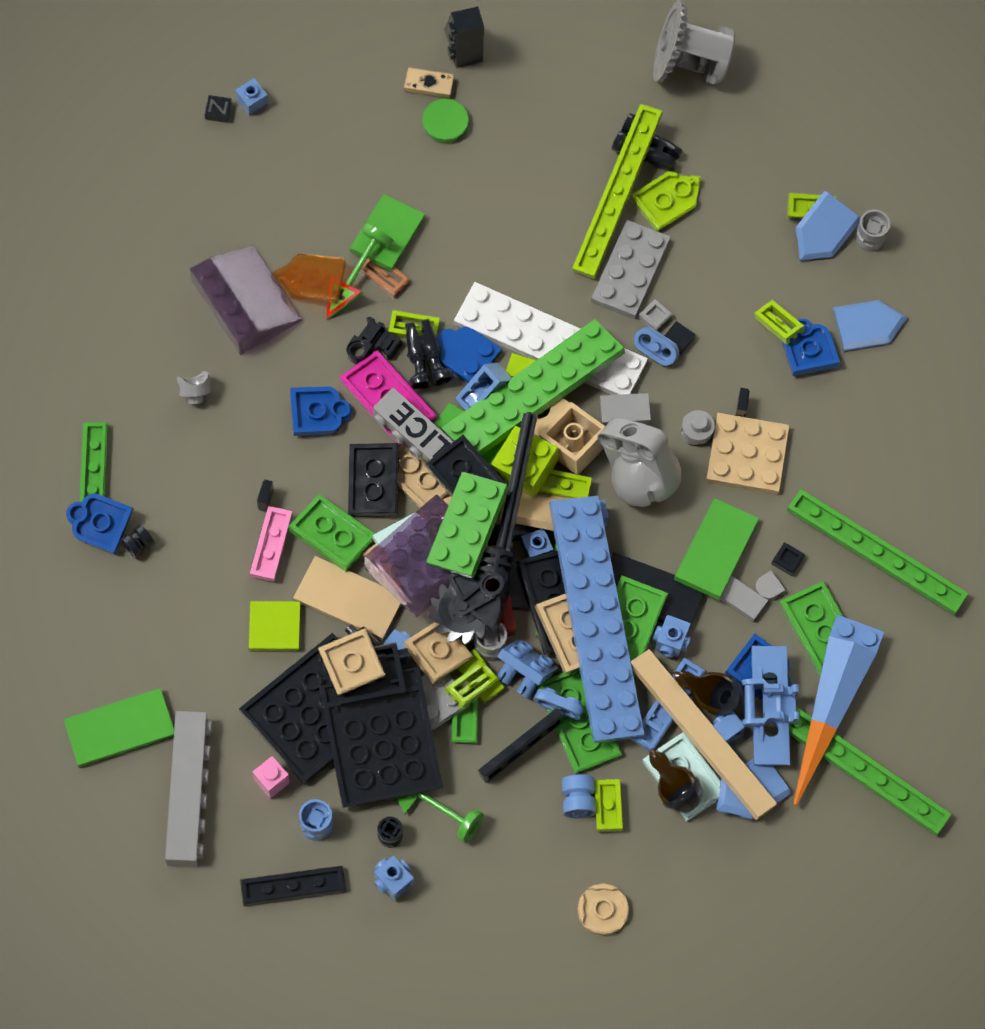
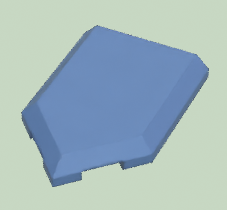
(824, 228)
(867, 324)
(766, 776)

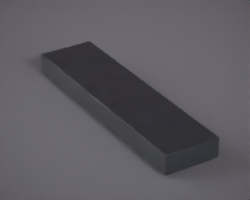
(521, 745)
(293, 885)

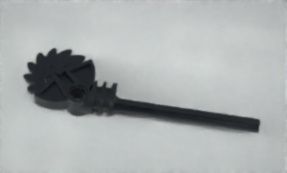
(468, 603)

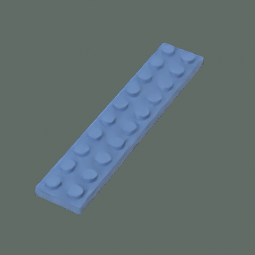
(596, 619)

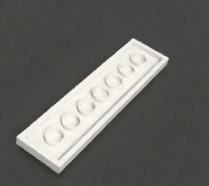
(536, 333)

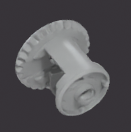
(692, 47)

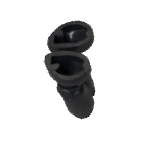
(661, 151)
(428, 347)

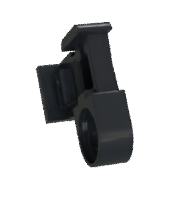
(374, 337)

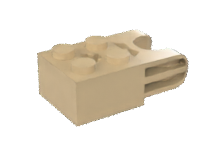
(572, 433)

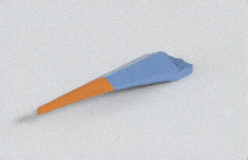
(845, 664)

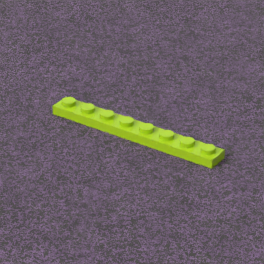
(617, 191)

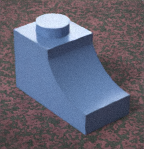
(483, 384)

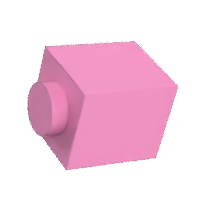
(271, 777)

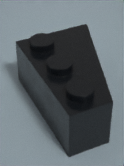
(465, 37)

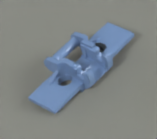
(779, 704)

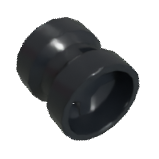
(137, 541)
(390, 837)

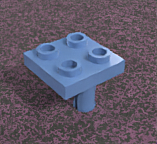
(522, 658)

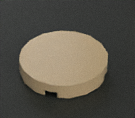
(603, 909)

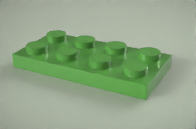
(467, 525)

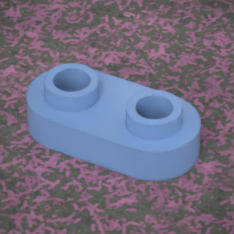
(657, 346)
(550, 700)

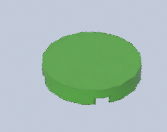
(445, 120)

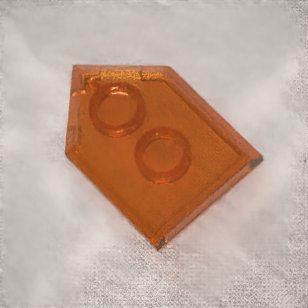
(312, 277)

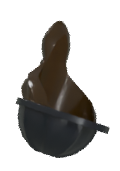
(713, 691)
(676, 785)

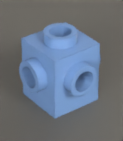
(672, 637)
(395, 885)

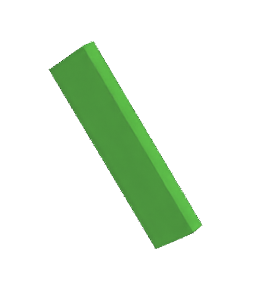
(93, 459)

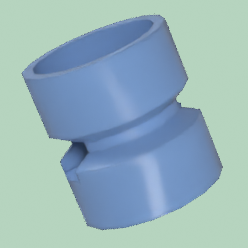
(578, 796)
(315, 820)

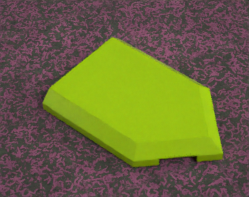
(667, 198)

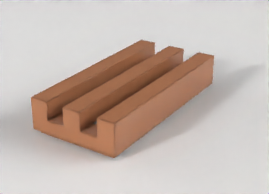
(381, 283)

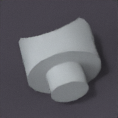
(194, 387)
(697, 427)

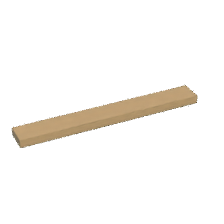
(703, 734)

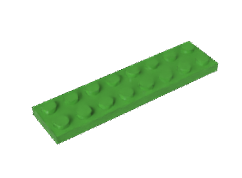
(536, 387)

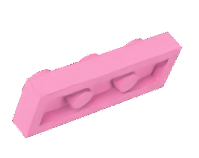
(271, 544)

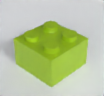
(540, 464)

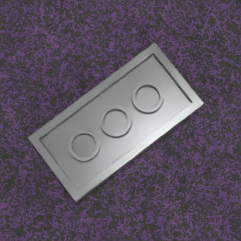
(630, 269)

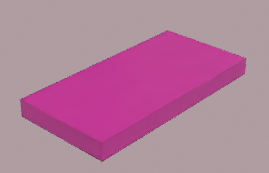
(374, 379)

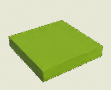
(274, 626)

